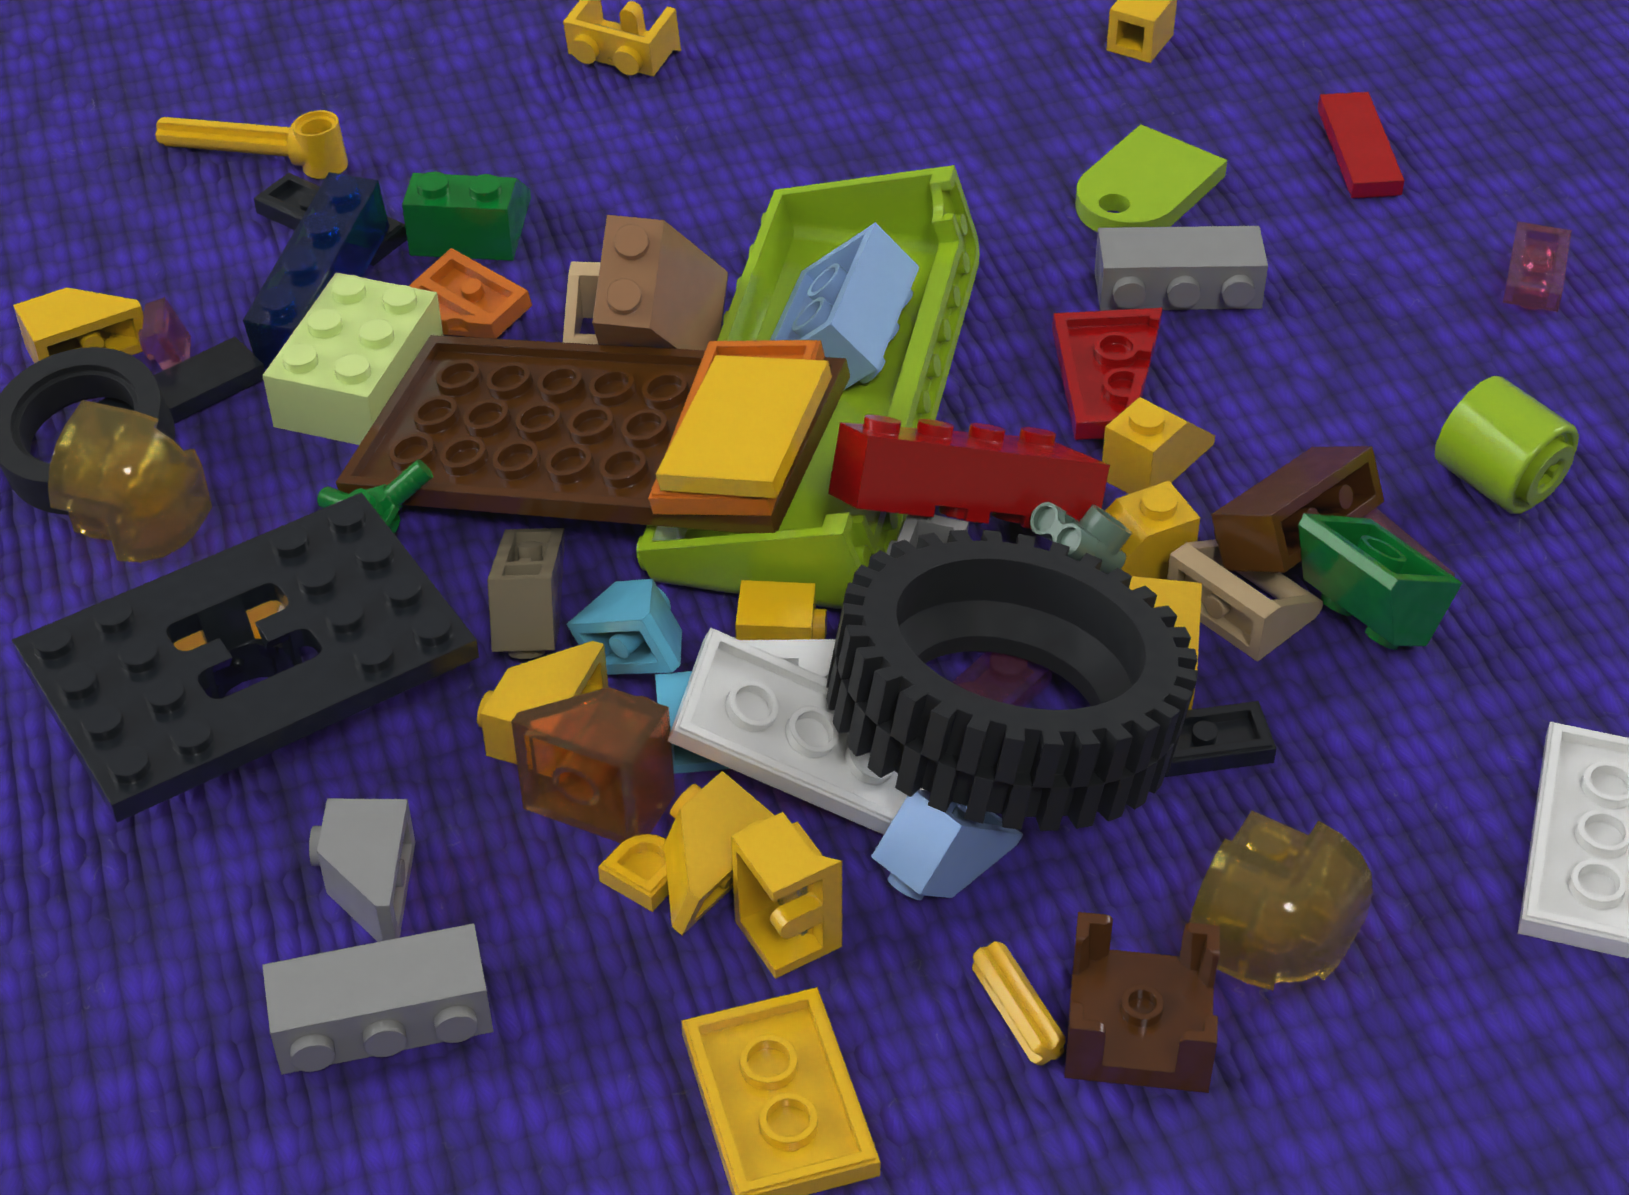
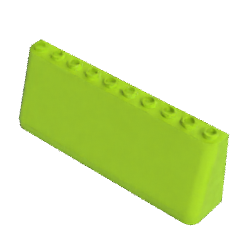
(821, 535)

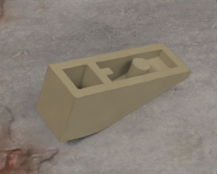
(526, 592)

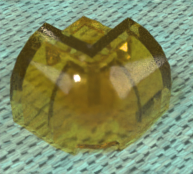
(127, 482)
(1284, 901)

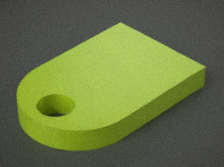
(1147, 181)

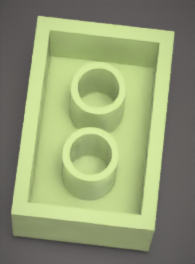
(349, 356)

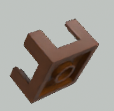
(1142, 1013)

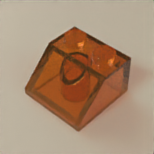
(597, 762)

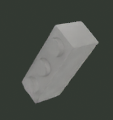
(1180, 268)
(376, 999)

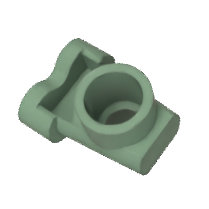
(1094, 534)

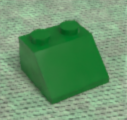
(465, 213)
(1375, 578)

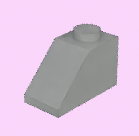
(366, 860)

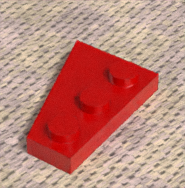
(1104, 363)

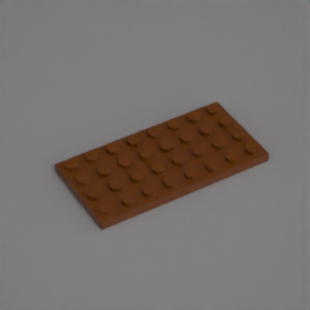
(551, 431)

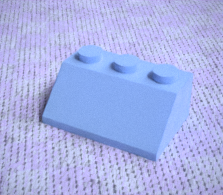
(852, 301)

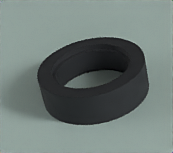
(56, 384)

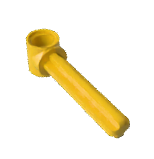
(310, 142)

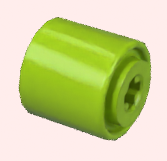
(1507, 445)

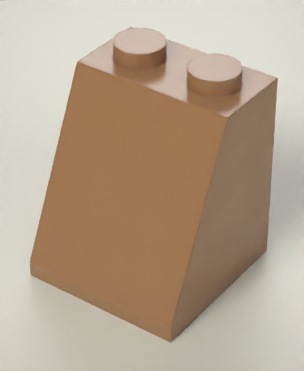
(656, 288)

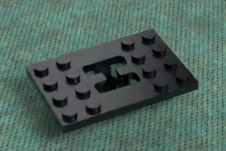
(159, 716)

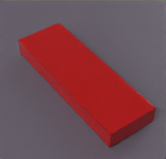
(1360, 145)

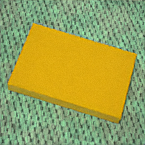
(744, 426)
(780, 1097)

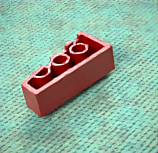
(961, 472)

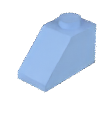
(940, 850)

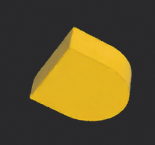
(638, 870)

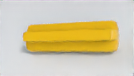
(1018, 1003)

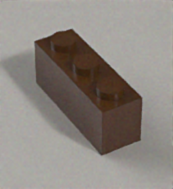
(1261, 525)

